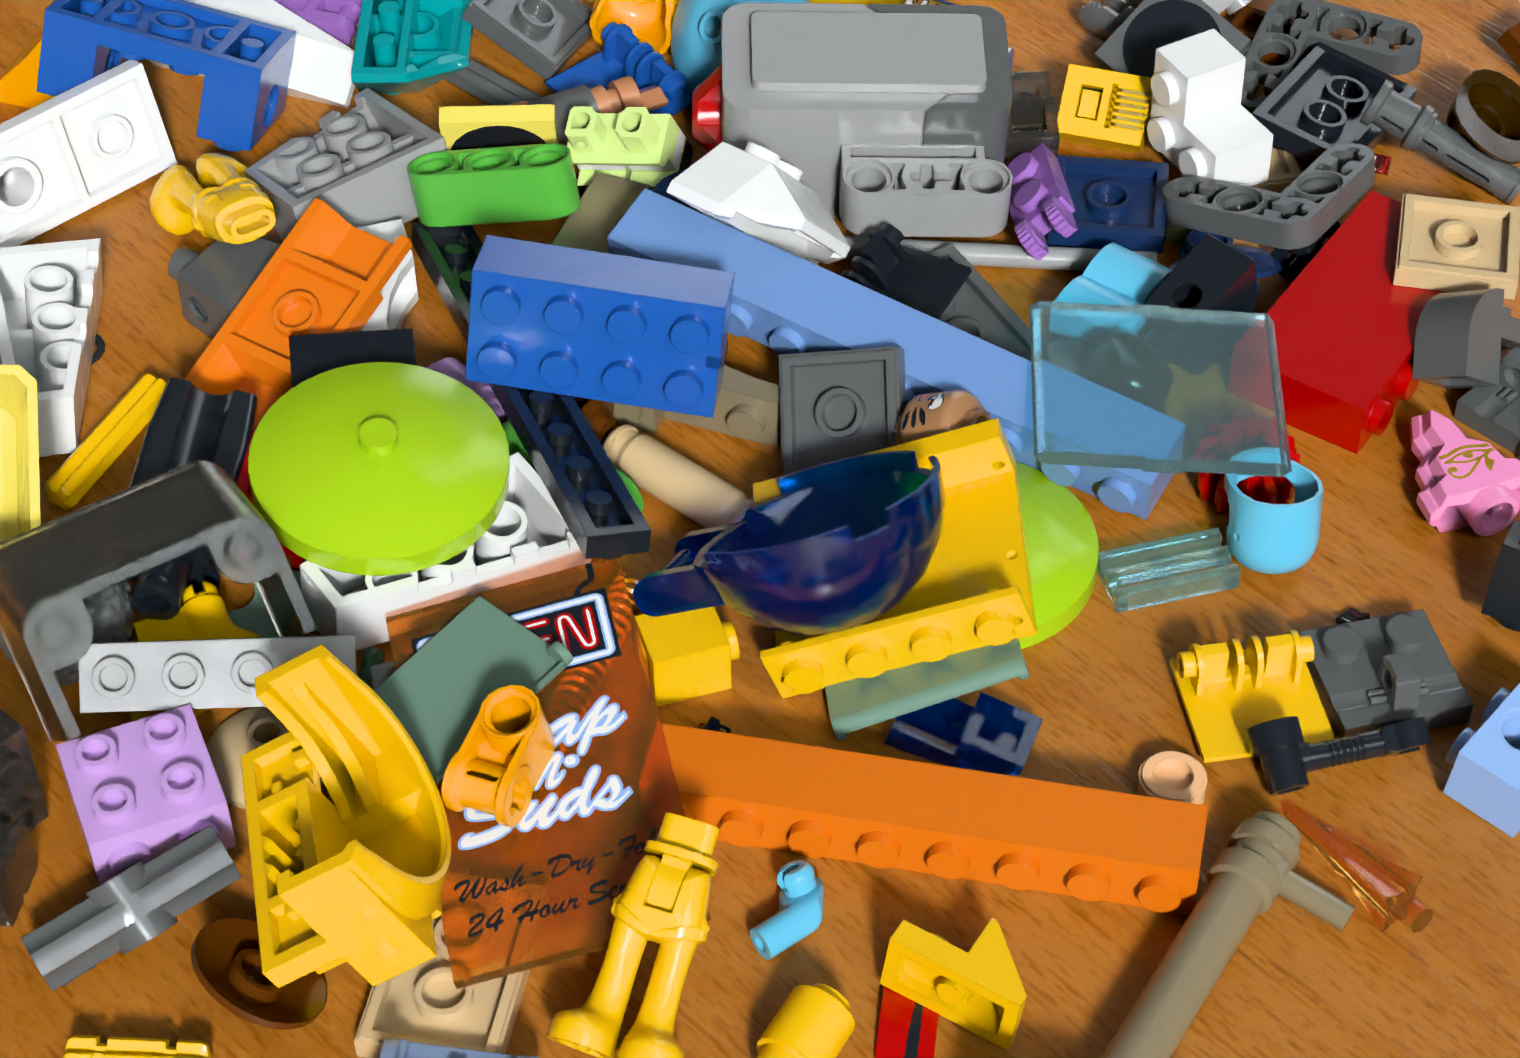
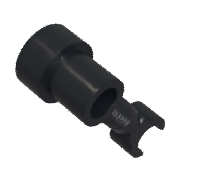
(1288, 758)

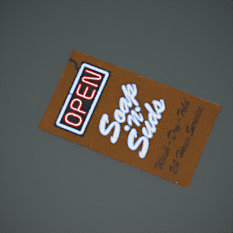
(551, 880)

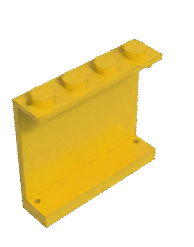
(968, 597)

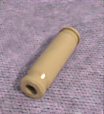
(675, 478)

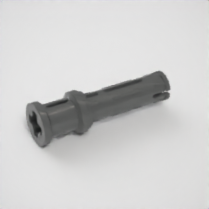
(1421, 129)

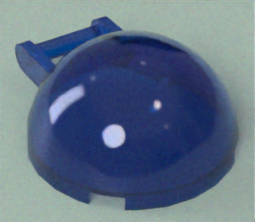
(818, 556)

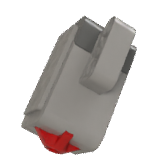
(877, 104)

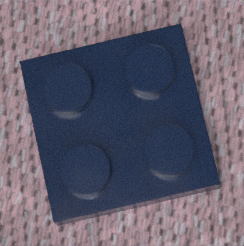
(1114, 203)

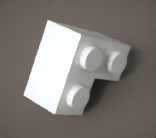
(1200, 113)

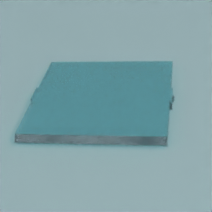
(1157, 389)

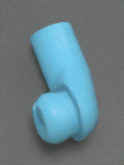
(799, 910)

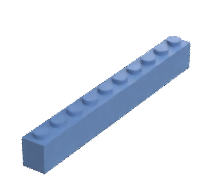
(812, 310)

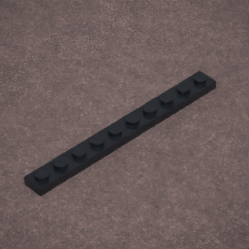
(548, 424)

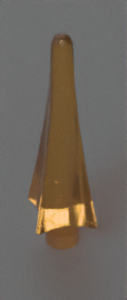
(1379, 885)

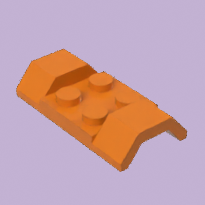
(315, 283)

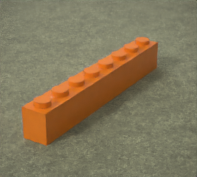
(941, 819)

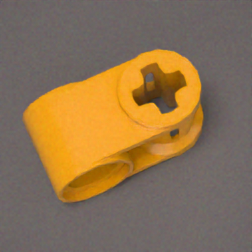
(498, 766)

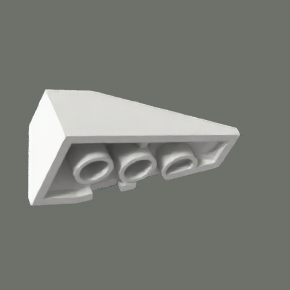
(319, 61)

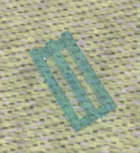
(1164, 562)

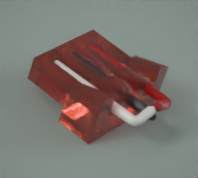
(1382, 164)

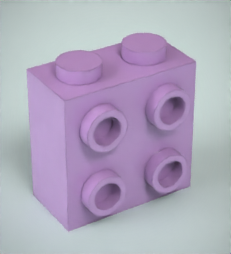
(143, 789)

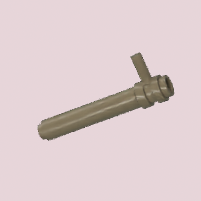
(1240, 887)

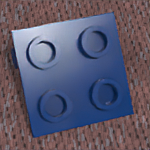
(625, 57)

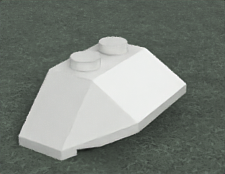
(762, 199)

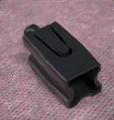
(183, 430)

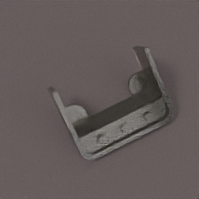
(115, 539)

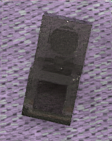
(1031, 115)

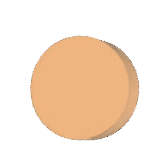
(1172, 777)

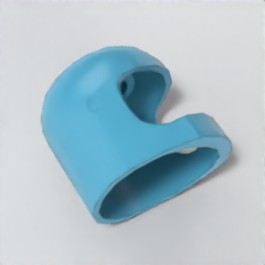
(1275, 535)

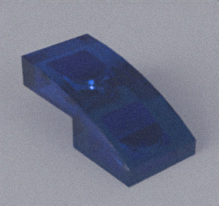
(979, 738)

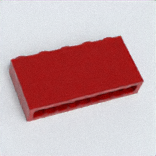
(1349, 331)

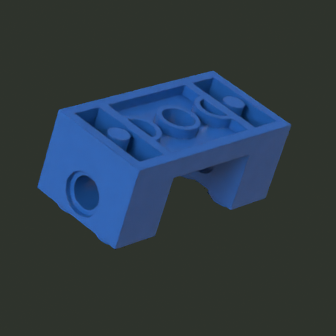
(241, 57)

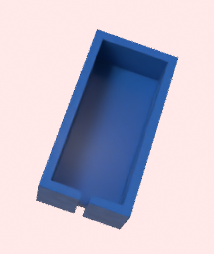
(598, 325)

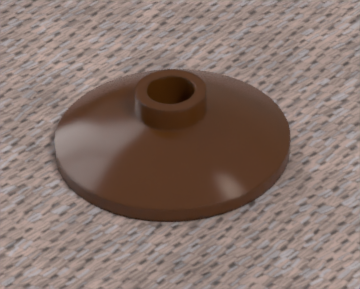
(230, 970)

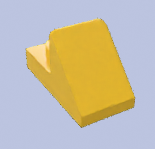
(968, 988)

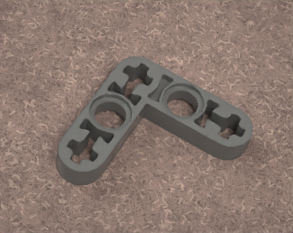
(1313, 25)
(1273, 218)

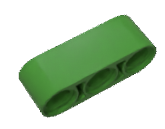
(494, 185)

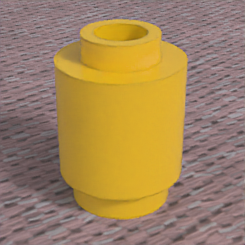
(808, 1025)

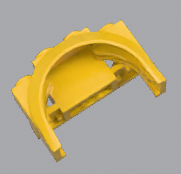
(348, 875)

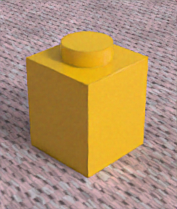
(687, 653)

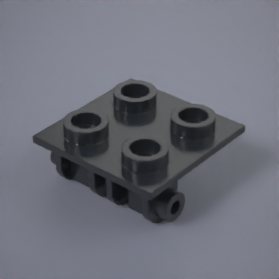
(906, 273)

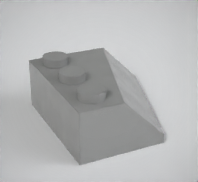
(350, 164)

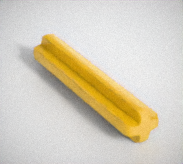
(105, 443)

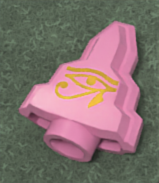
(1462, 478)

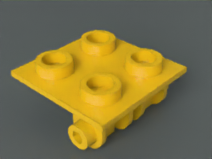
(1238, 688)

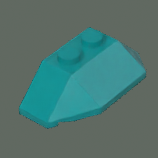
(410, 44)

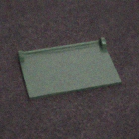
(455, 671)
(916, 686)

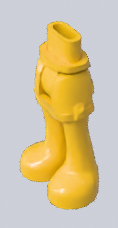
(222, 208)
(660, 904)

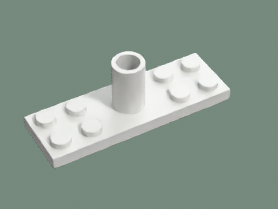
(79, 151)

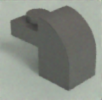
(1463, 339)

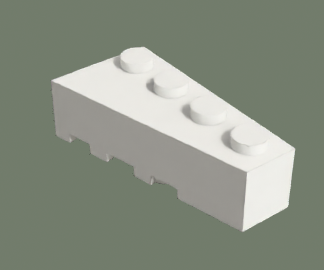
(50, 329)
(520, 545)

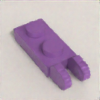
(1039, 200)

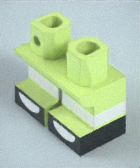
(626, 145)

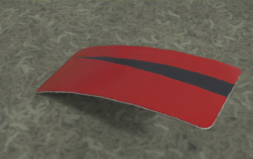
(905, 1028)

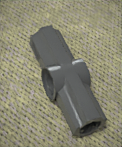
(130, 907)

